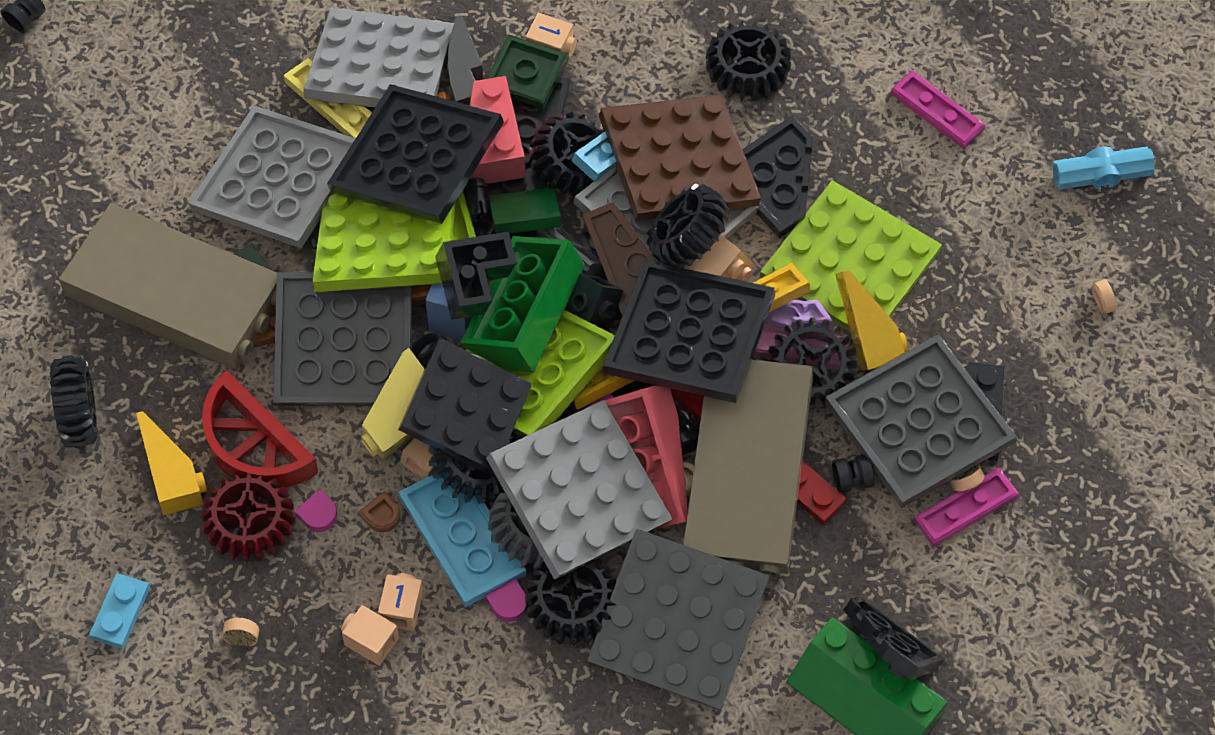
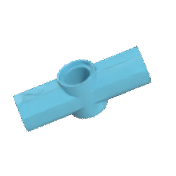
(1103, 167)

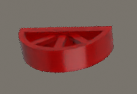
(258, 419)

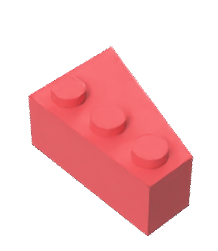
(505, 155)

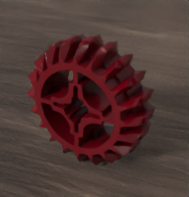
(221, 511)

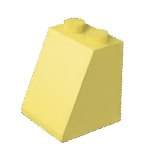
(383, 420)

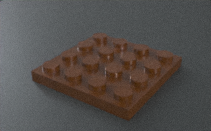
(674, 146)

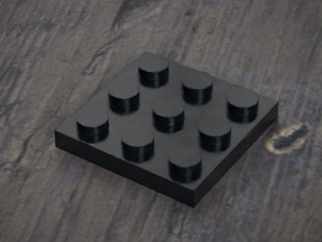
(464, 405)

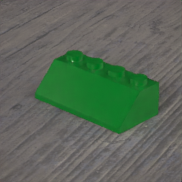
(525, 304)
(858, 689)

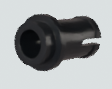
(476, 192)

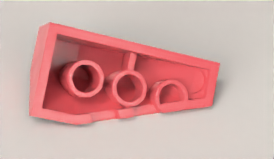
(653, 432)

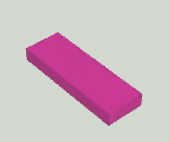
(937, 109)
(965, 507)

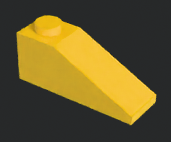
(871, 329)
(171, 470)

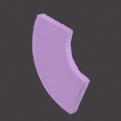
(796, 310)

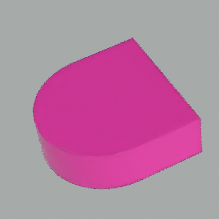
(317, 512)
(507, 601)

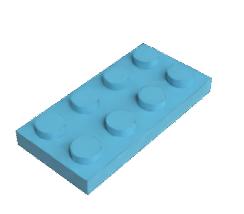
(459, 539)

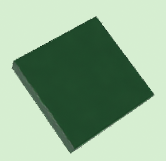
(529, 70)
(525, 211)

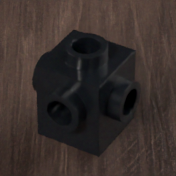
(594, 300)

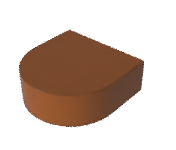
(381, 513)

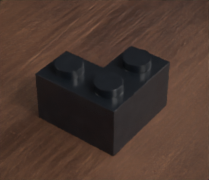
(468, 266)

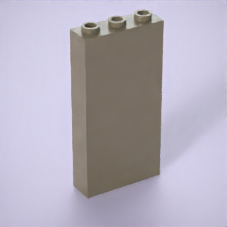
(172, 286)
(751, 469)

